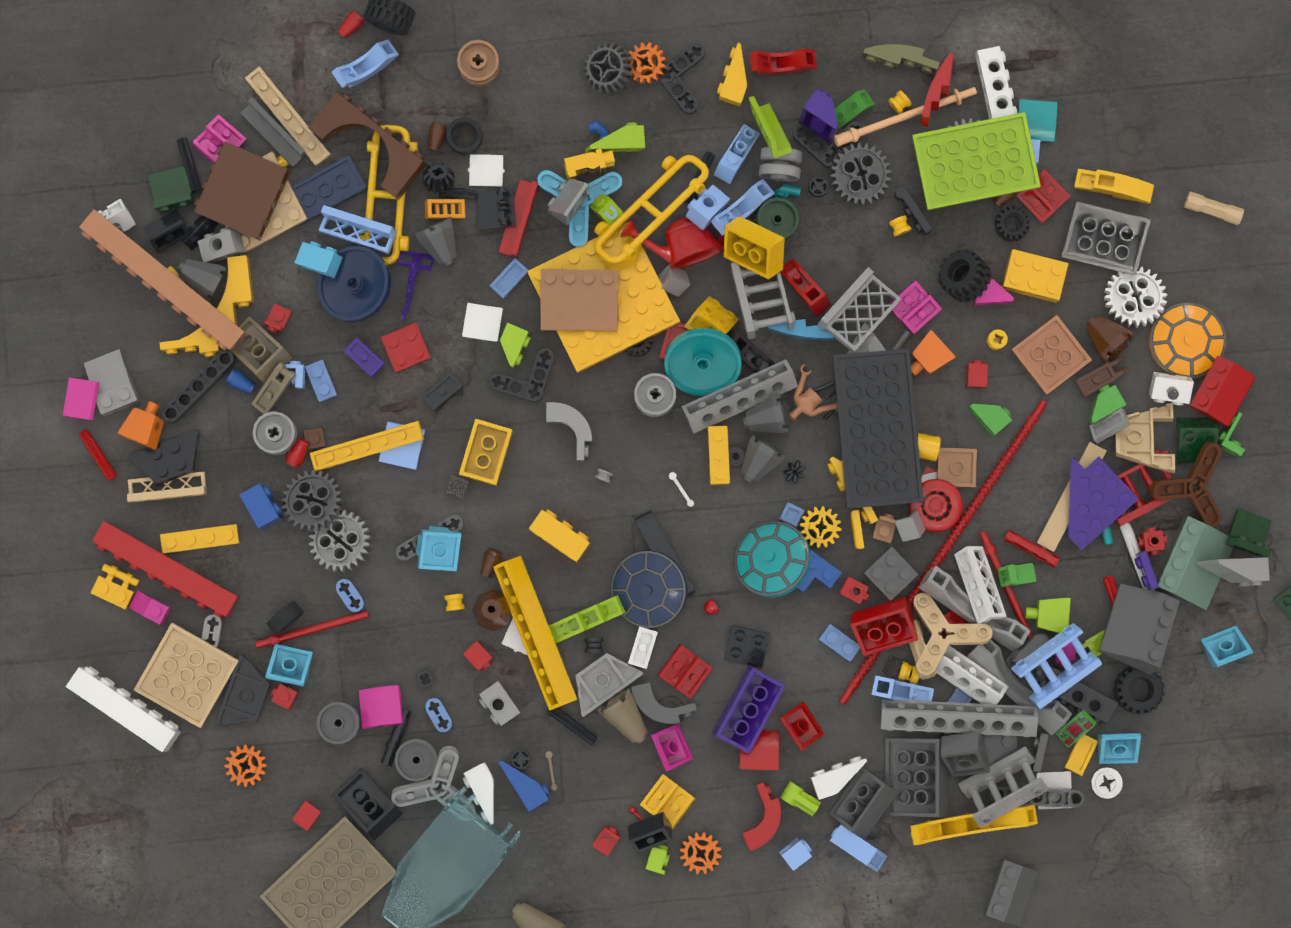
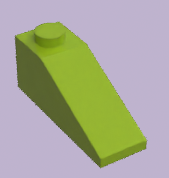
(626, 139)

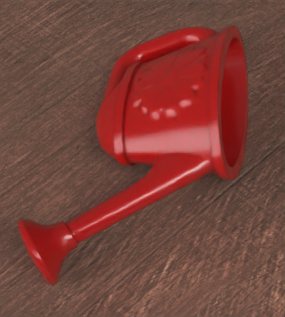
(685, 243)

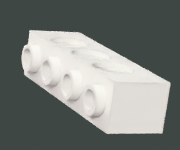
(997, 57)
(970, 677)

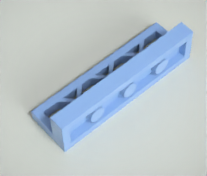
(358, 222)

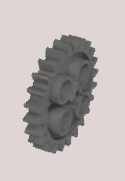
(843, 179)
(306, 517)

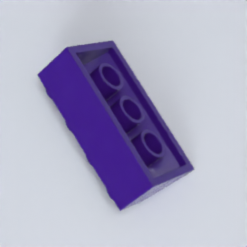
(820, 115)
(748, 709)

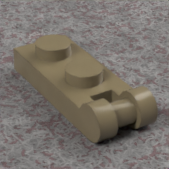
(273, 389)

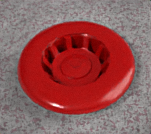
(936, 505)

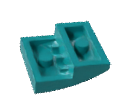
(1040, 118)

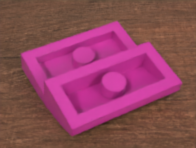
(215, 135)
(915, 307)
(381, 706)

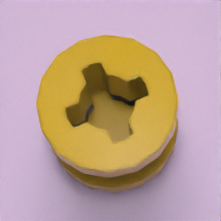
(899, 102)
(900, 226)
(993, 341)
(454, 602)

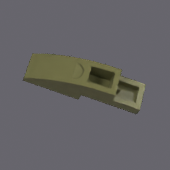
(892, 54)

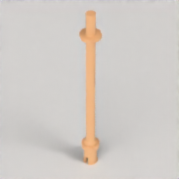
(854, 134)

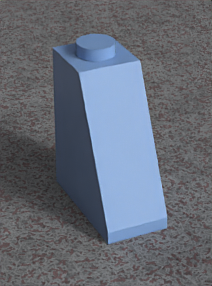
(858, 848)

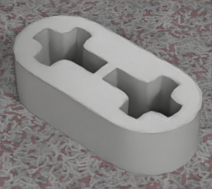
(217, 629)

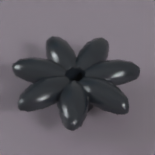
(794, 472)

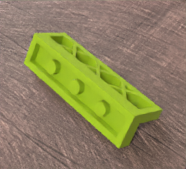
(770, 128)

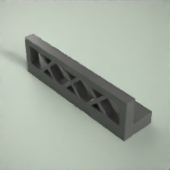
(273, 133)

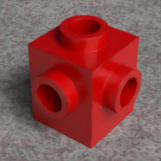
(1145, 543)

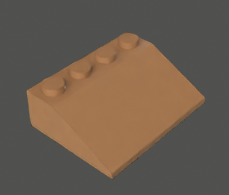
(579, 300)

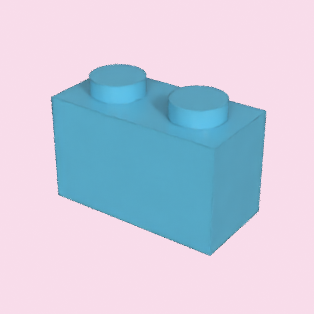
(318, 260)

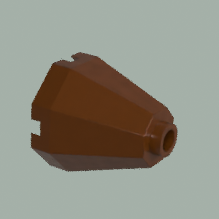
(1108, 337)
(492, 620)

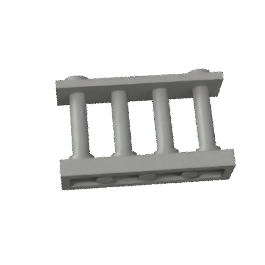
(748, 308)
(1000, 770)

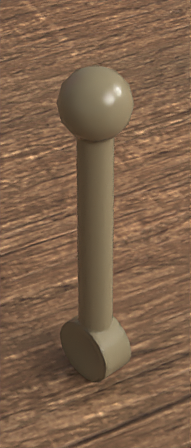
(549, 755)

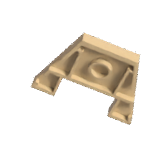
(1137, 440)

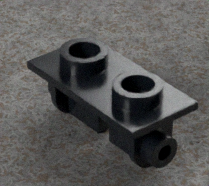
(204, 227)

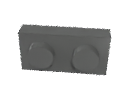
(1039, 744)

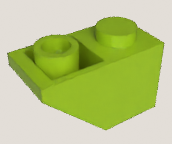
(513, 341)

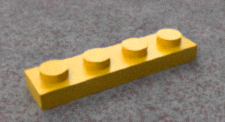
(199, 538)

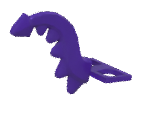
(413, 271)

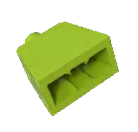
(1050, 614)

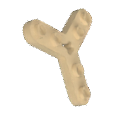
(935, 622)

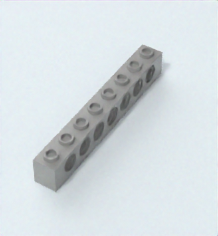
(968, 713)

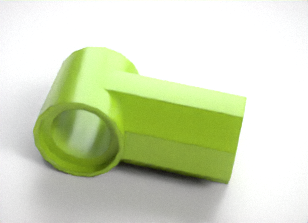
(797, 797)

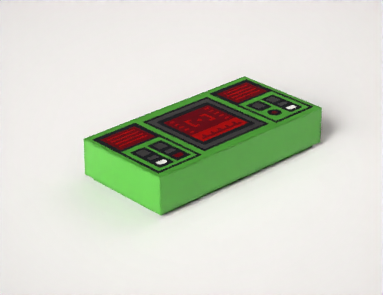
(1076, 728)

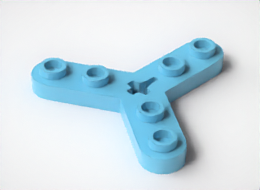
(578, 226)

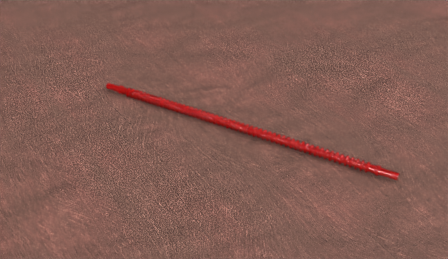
(1031, 420)

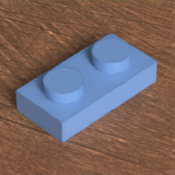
(321, 381)
(839, 642)

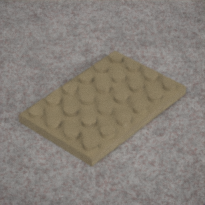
(330, 880)

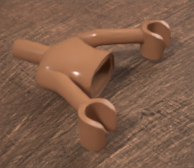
(809, 400)

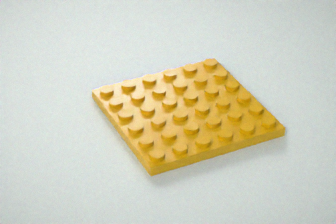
(642, 304)

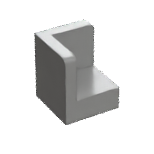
(674, 280)
(910, 527)

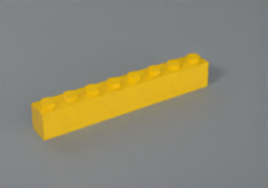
(535, 633)

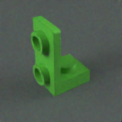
(852, 107)
(1232, 447)
(1016, 574)

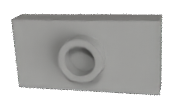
(1109, 425)

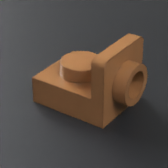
(884, 528)

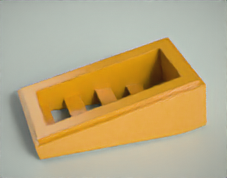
(437, 216)

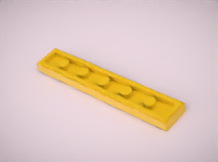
(366, 446)

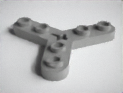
(426, 789)

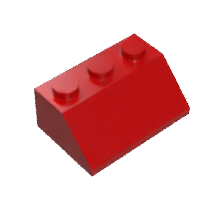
(1222, 391)
(884, 626)

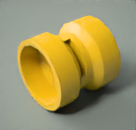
(905, 672)

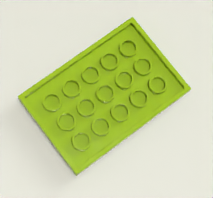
(976, 161)

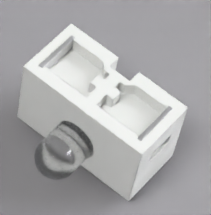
(118, 215)
(1171, 388)

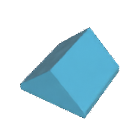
(1225, 646)
(289, 665)
(1118, 748)

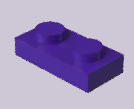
(364, 357)
(1148, 578)

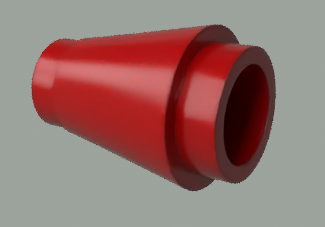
(351, 23)
(296, 454)

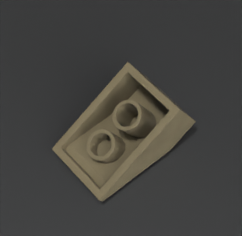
(259, 350)

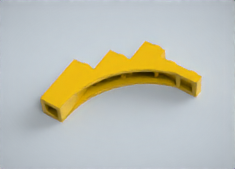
(237, 292)
(965, 824)

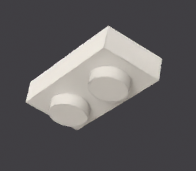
(642, 647)

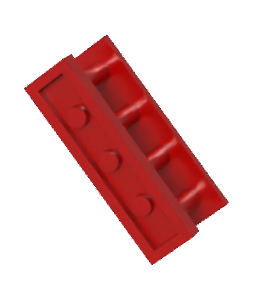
(1140, 506)

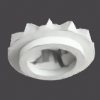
(1103, 791)

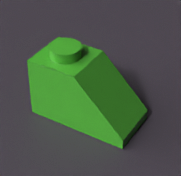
(1106, 403)
(991, 417)

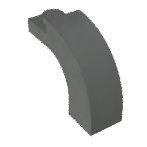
(649, 706)

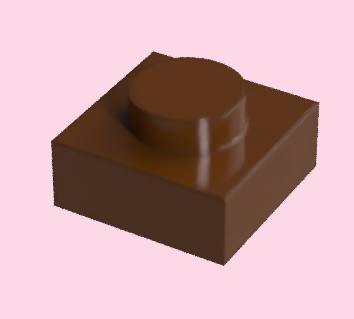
(315, 438)

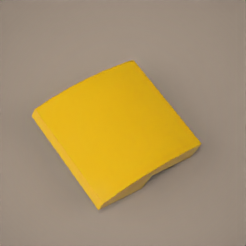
(668, 798)

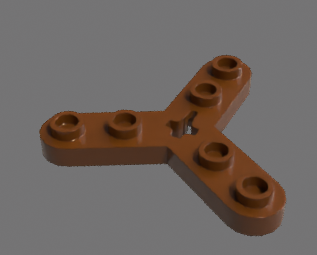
(1181, 487)

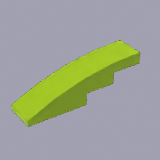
(587, 619)

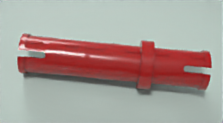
(1031, 548)

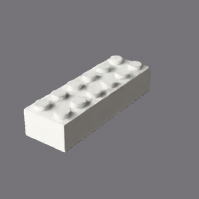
(124, 709)

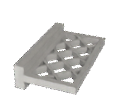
(844, 304)

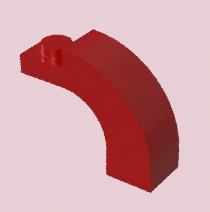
(783, 63)
(769, 824)

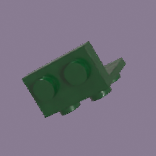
(170, 189)

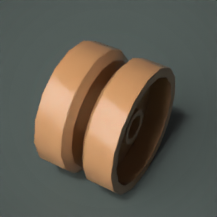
(471, 54)

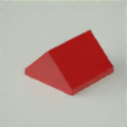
(801, 726)

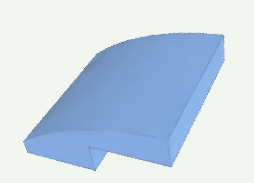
(403, 456)

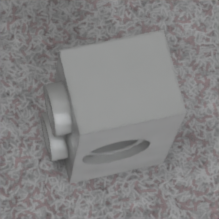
(210, 245)
(495, 692)

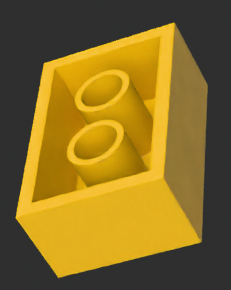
(754, 247)
(1034, 276)
(486, 452)
(560, 535)

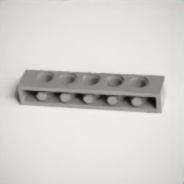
(739, 396)

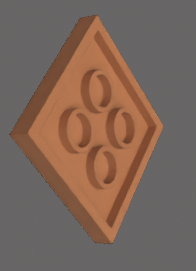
(1051, 355)

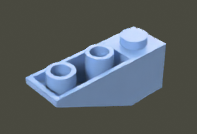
(736, 154)

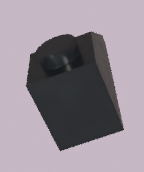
(750, 355)

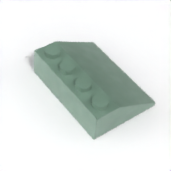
(1181, 574)

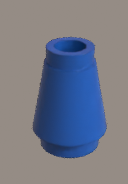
(240, 381)

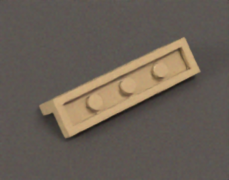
(166, 494)

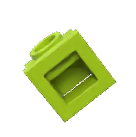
(657, 859)

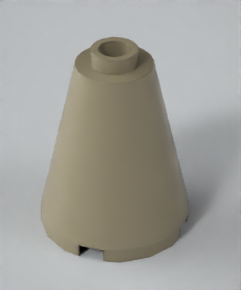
(625, 716)
(530, 917)

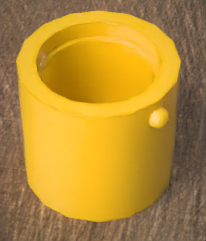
(928, 446)

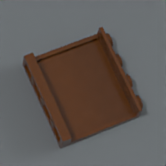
(242, 190)

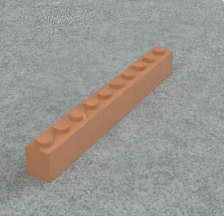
(161, 279)

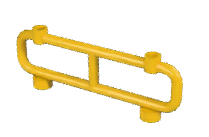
(671, 166)
(401, 242)

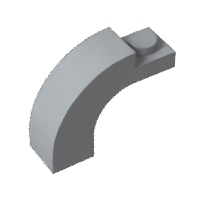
(574, 419)

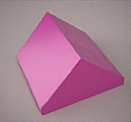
(80, 399)
(672, 747)

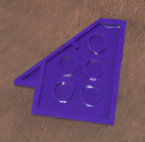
(1095, 500)

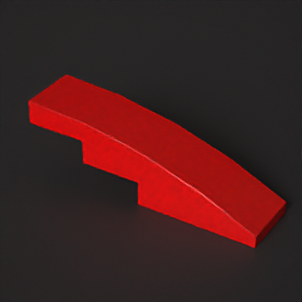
(938, 87)

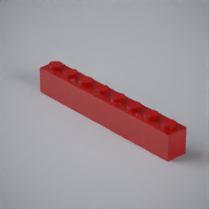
(166, 569)

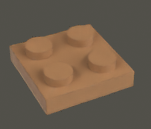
(957, 466)

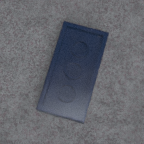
(329, 187)

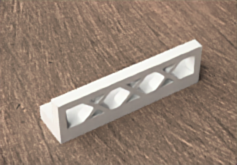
(976, 584)

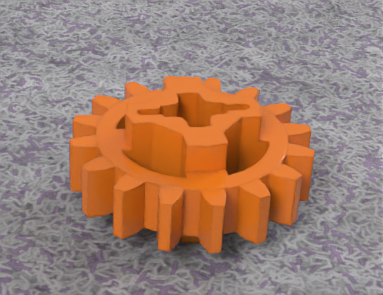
(650, 56)
(238, 763)
(708, 847)

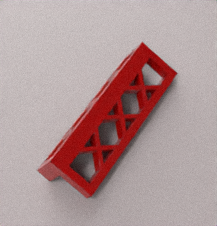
(523, 204)

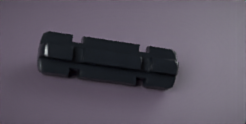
(459, 193)

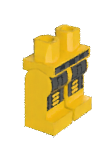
(588, 163)

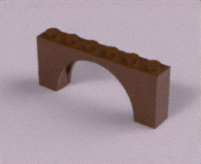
(403, 163)

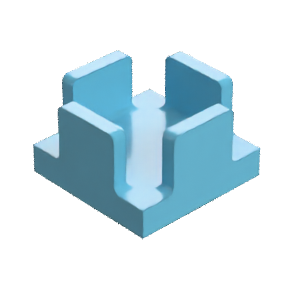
(438, 549)

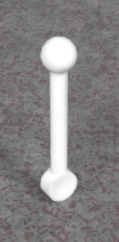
(672, 476)

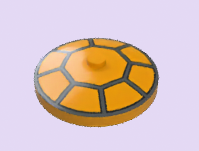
(1187, 340)

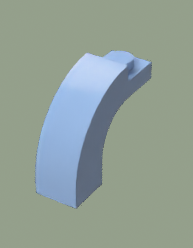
(366, 66)
(744, 206)
(900, 690)

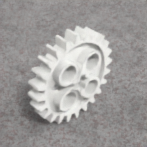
(1118, 301)

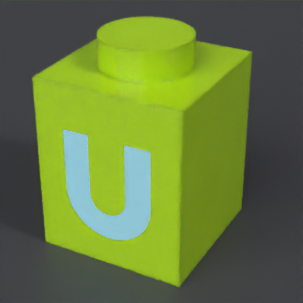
(606, 209)

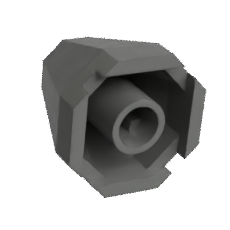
(439, 241)
(201, 276)
(768, 416)
(760, 459)
(1025, 650)

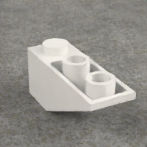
(832, 781)
(482, 784)

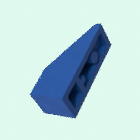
(528, 789)

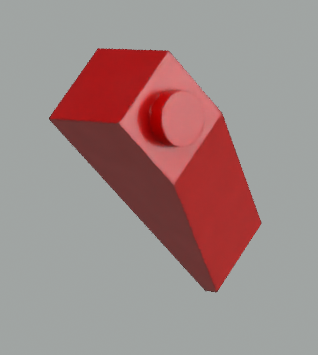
(805, 288)

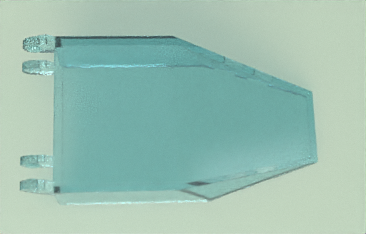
(446, 866)

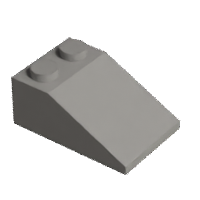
(569, 200)
(115, 383)
(1242, 571)

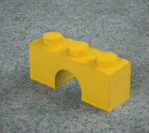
(718, 455)

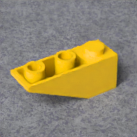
(735, 83)

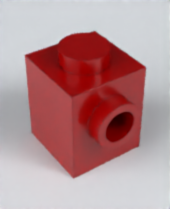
(854, 591)
(284, 696)

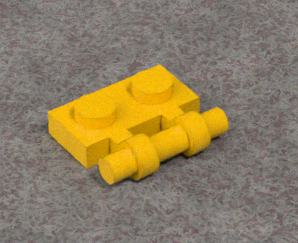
(113, 592)

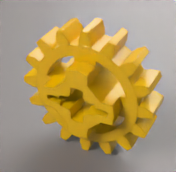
(828, 528)

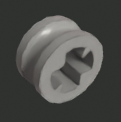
(603, 475)

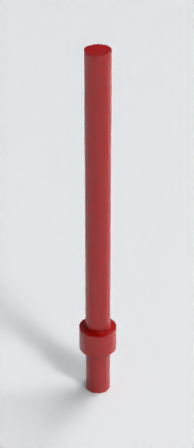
(990, 550)
(276, 639)

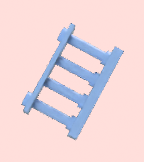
(1067, 678)

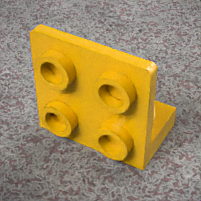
(712, 316)

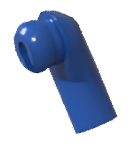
(599, 128)

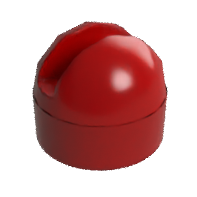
(710, 607)

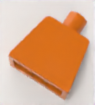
(930, 355)
(143, 426)

